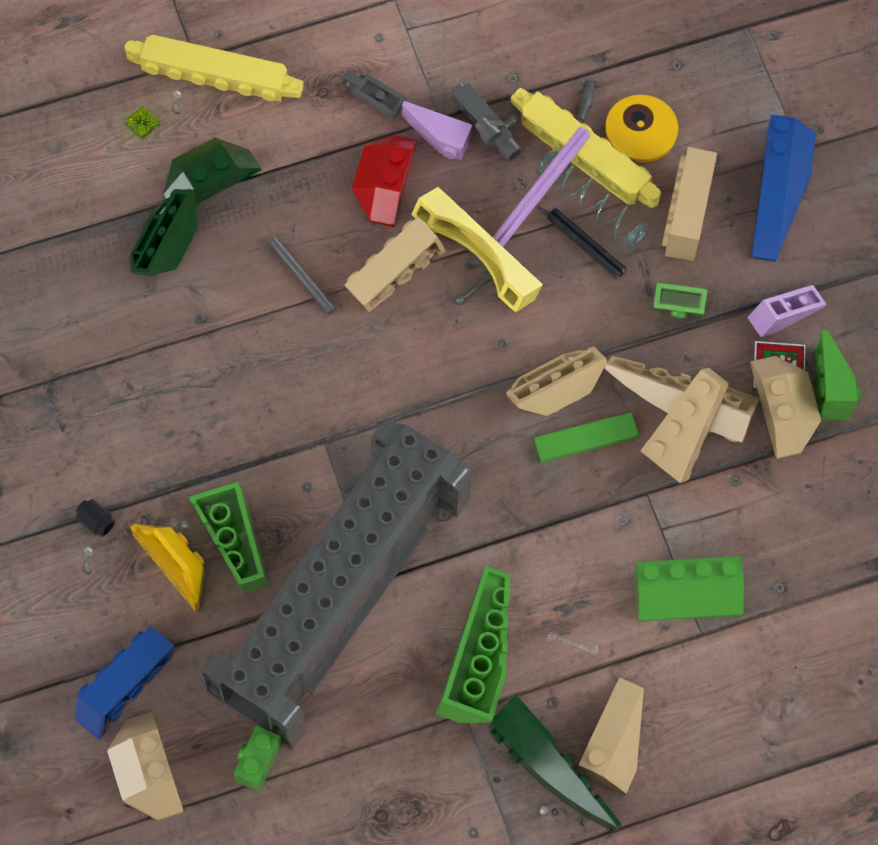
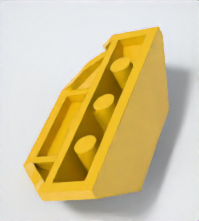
(174, 559)

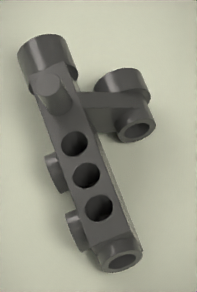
(490, 127)

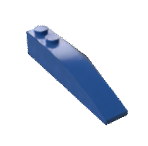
(782, 183)

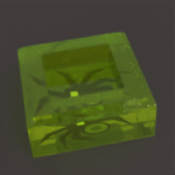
(142, 122)

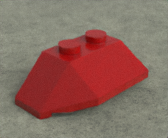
(383, 177)

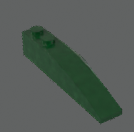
(536, 751)

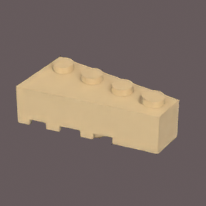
(394, 264)
(683, 431)

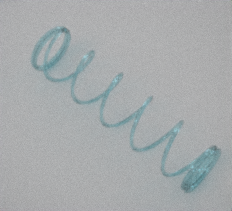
(628, 244)

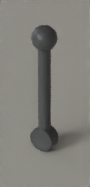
(461, 298)

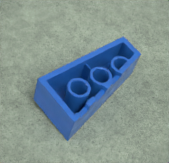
(122, 680)

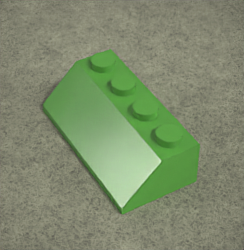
(689, 588)

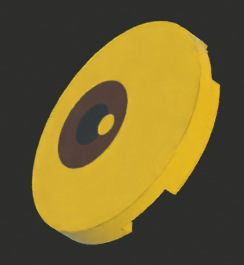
(642, 128)

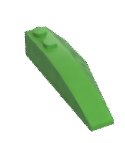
(480, 656)

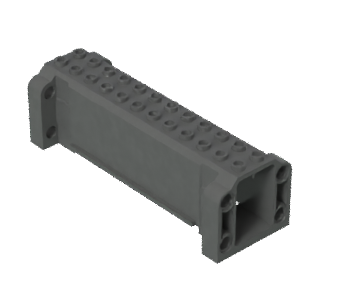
(338, 581)

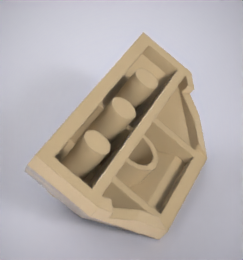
(558, 382)
(786, 404)
(143, 768)

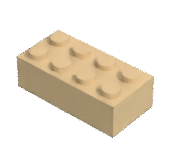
(689, 203)

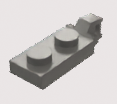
(374, 93)

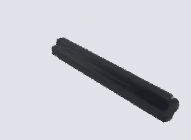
(586, 243)

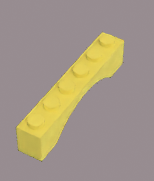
(443, 216)

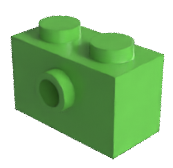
(680, 300)
(257, 758)

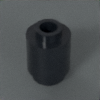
(95, 517)

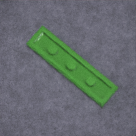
(585, 437)

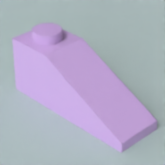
(442, 132)
(785, 309)

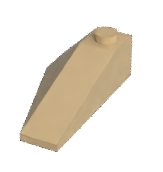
(614, 746)

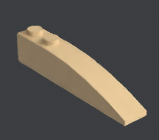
(665, 390)

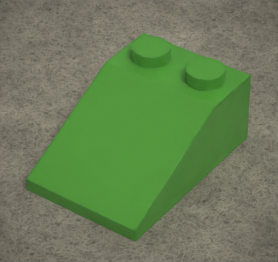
(834, 381)

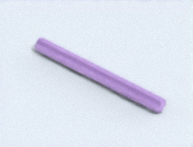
(541, 186)

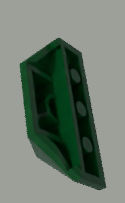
(210, 169)
(166, 235)

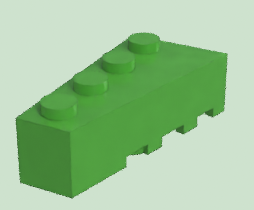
(232, 530)

